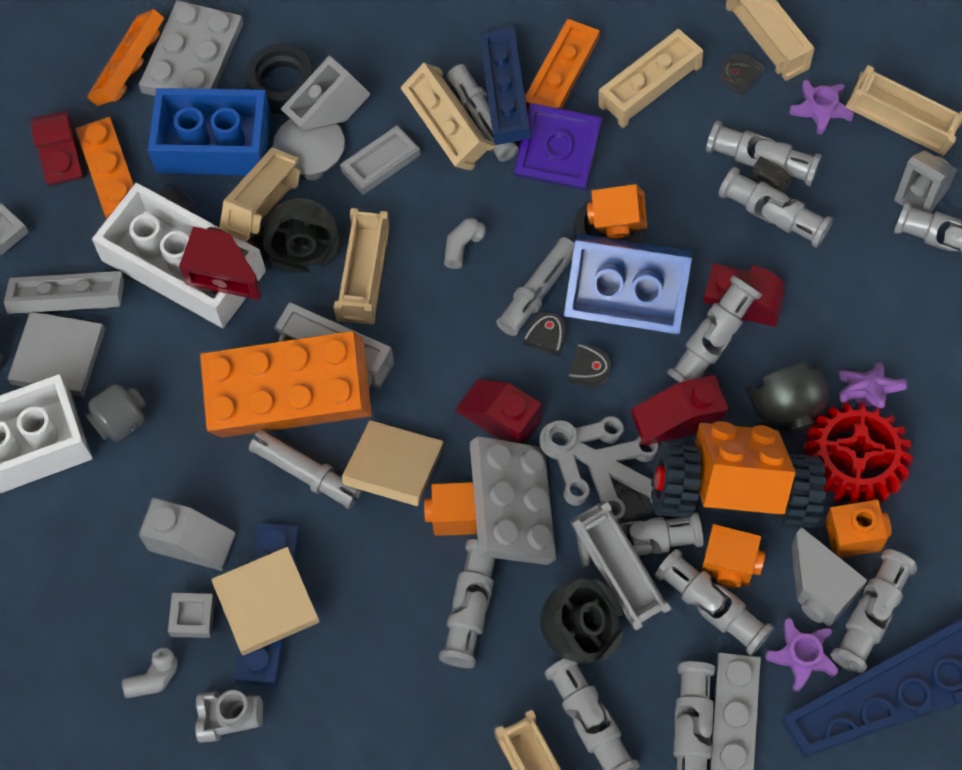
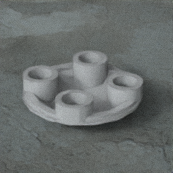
(315, 148)

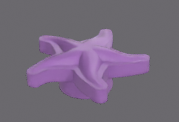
(822, 105)
(869, 386)
(803, 653)

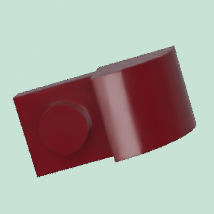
(57, 147)
(762, 310)

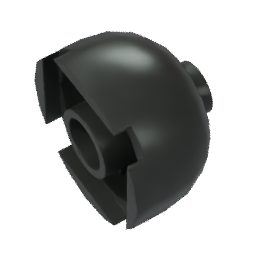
(300, 235)
(791, 396)
(582, 621)

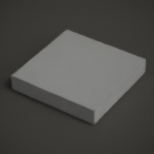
(56, 347)

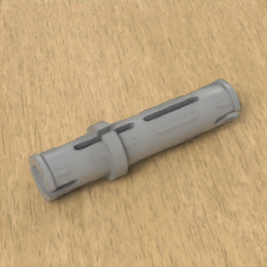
(475, 101)
(529, 298)
(318, 476)

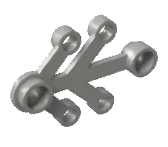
(601, 462)

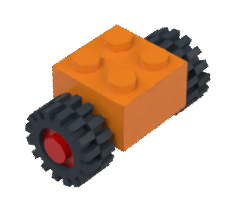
(738, 472)

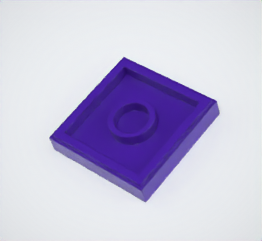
(559, 147)

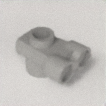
(221, 713)

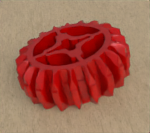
(888, 454)

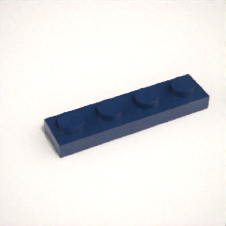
(505, 86)
(263, 665)

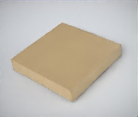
(393, 463)
(265, 601)

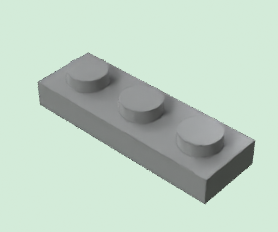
(64, 292)
(735, 712)

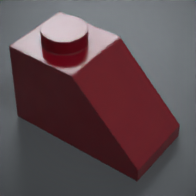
(218, 264)
(501, 410)
(679, 410)

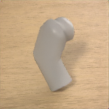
(467, 230)
(157, 677)

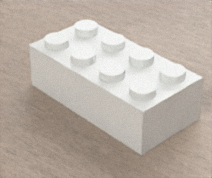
(147, 243)
(39, 433)

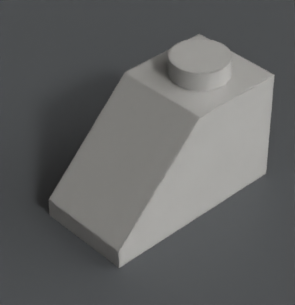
(325, 97)
(925, 181)
(186, 535)
(822, 579)

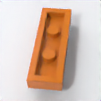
(126, 58)
(563, 65)
(105, 163)

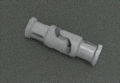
(738, 145)
(780, 210)
(926, 226)
(718, 327)
(657, 535)
(701, 591)
(875, 607)
(469, 608)
(589, 715)
(692, 733)

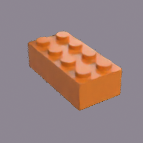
(285, 384)

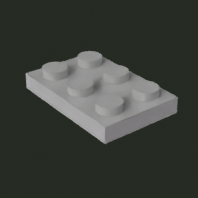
(192, 49)
(512, 501)

